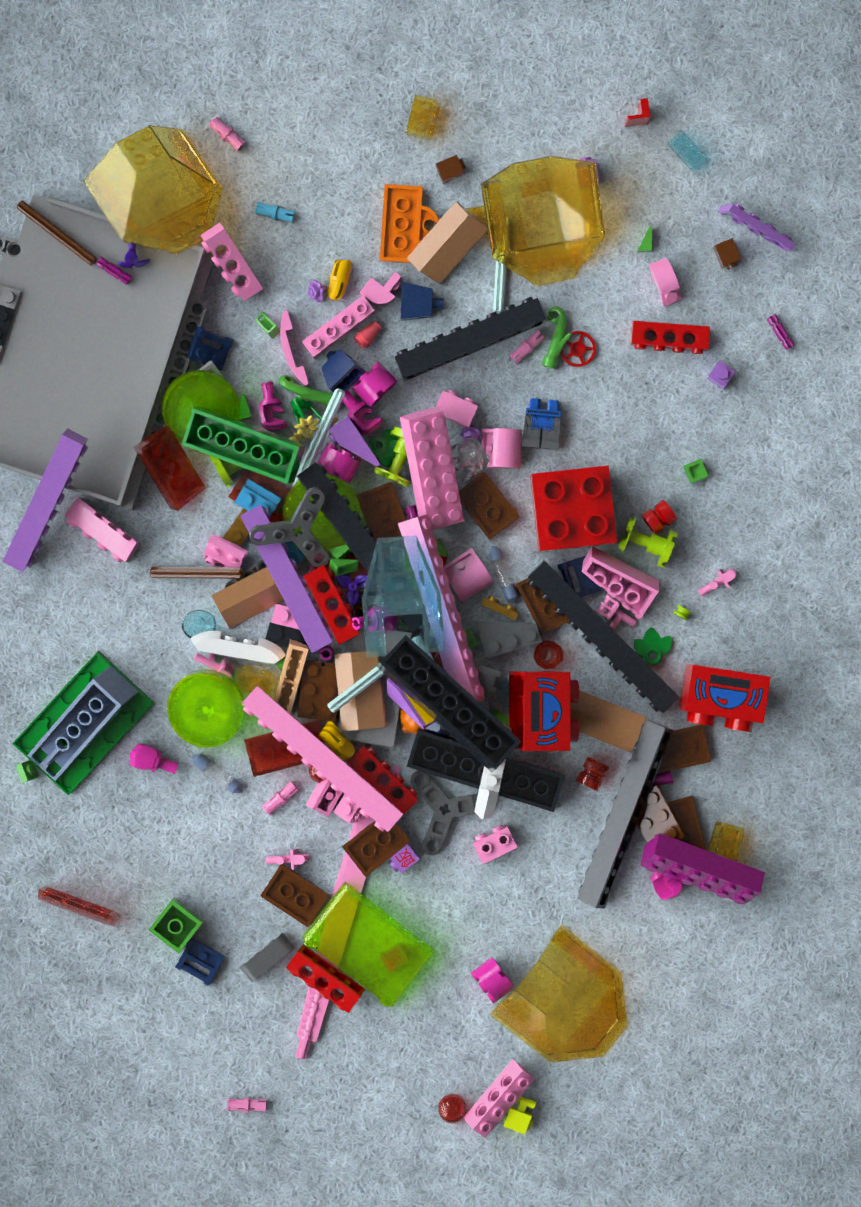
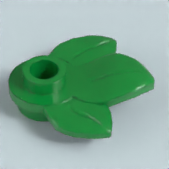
(385, 453)
(652, 643)

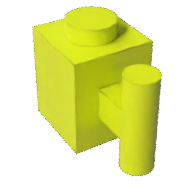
(518, 1118)

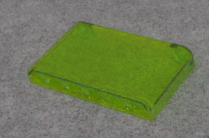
(368, 944)

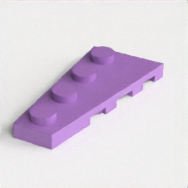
(757, 227)

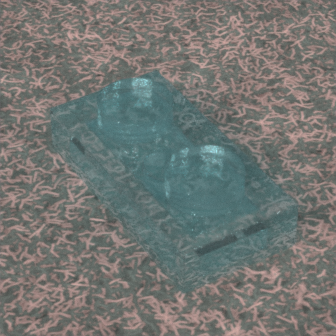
(687, 151)

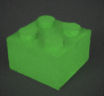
(176, 925)

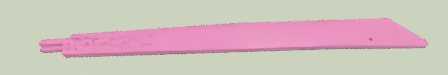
(315, 1003)

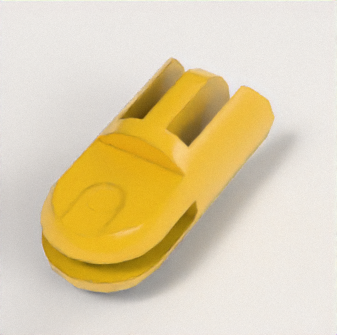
(339, 279)
(337, 741)

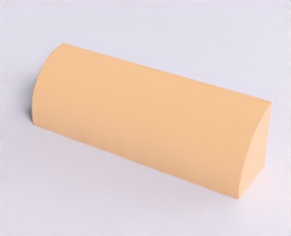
(291, 674)

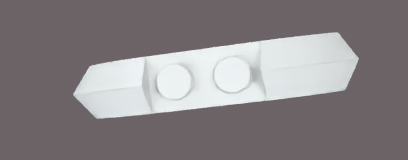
(263, 652)
(489, 790)

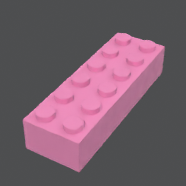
(432, 467)

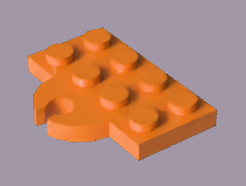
(403, 222)

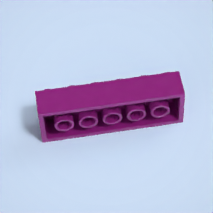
(702, 869)

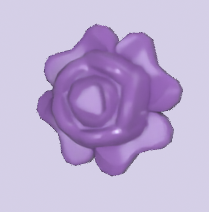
(316, 290)
(471, 432)

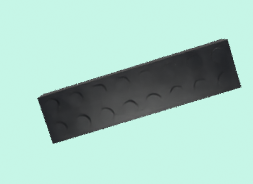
(470, 339)
(448, 703)
(453, 762)

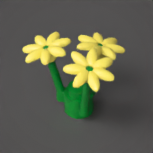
(304, 425)

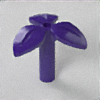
(132, 259)
(352, 594)

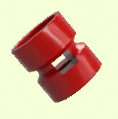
(659, 517)

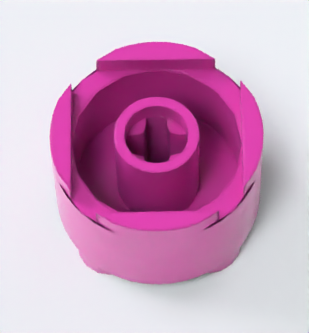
(374, 384)
(339, 462)
(492, 980)

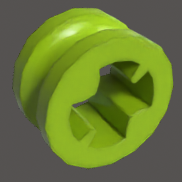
(682, 612)

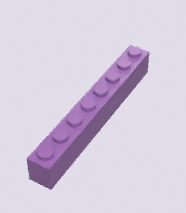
(45, 500)
(290, 585)

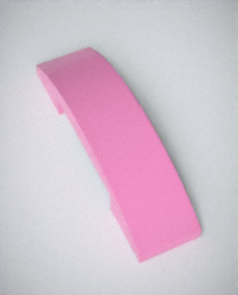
(286, 326)

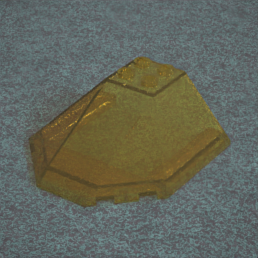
(156, 190)
(544, 217)
(567, 1002)

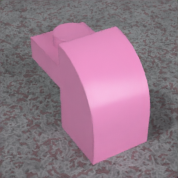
(666, 281)
(380, 295)

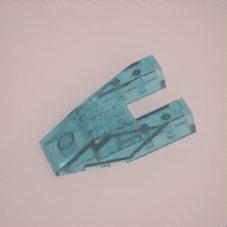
(398, 586)

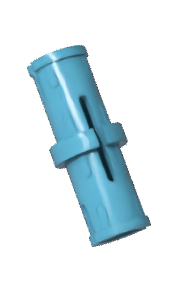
(274, 212)

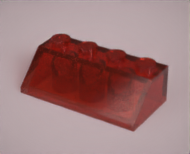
(270, 755)

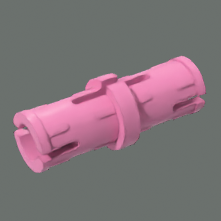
(227, 133)
(527, 347)
(280, 798)
(246, 1105)

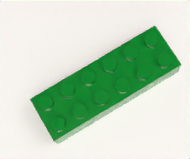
(243, 445)

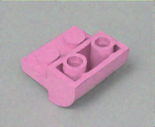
(503, 447)
(224, 553)
(467, 575)

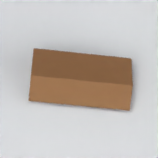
(447, 243)
(247, 597)
(368, 707)
(607, 721)

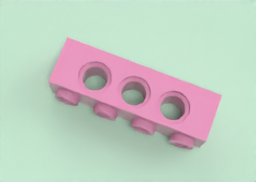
(212, 240)
(338, 327)
(499, 1098)

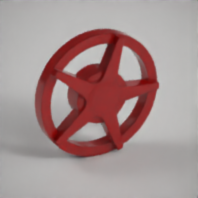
(578, 349)

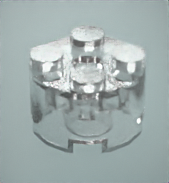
(469, 459)

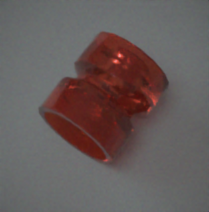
(592, 773)

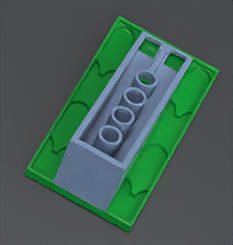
(83, 723)

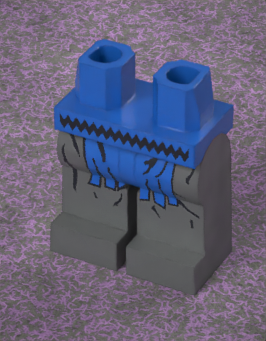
(545, 420)

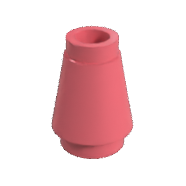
(367, 335)

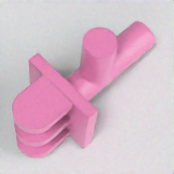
(724, 578)
(612, 609)
(224, 667)
(294, 858)

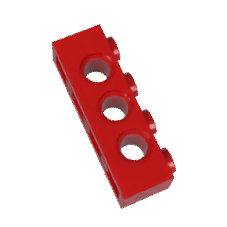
(699, 333)
(313, 580)
(359, 761)
(323, 969)

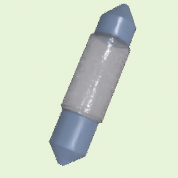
(503, 574)
(217, 773)

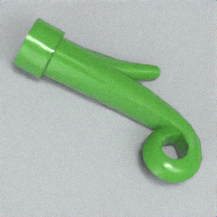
(558, 340)
(304, 392)

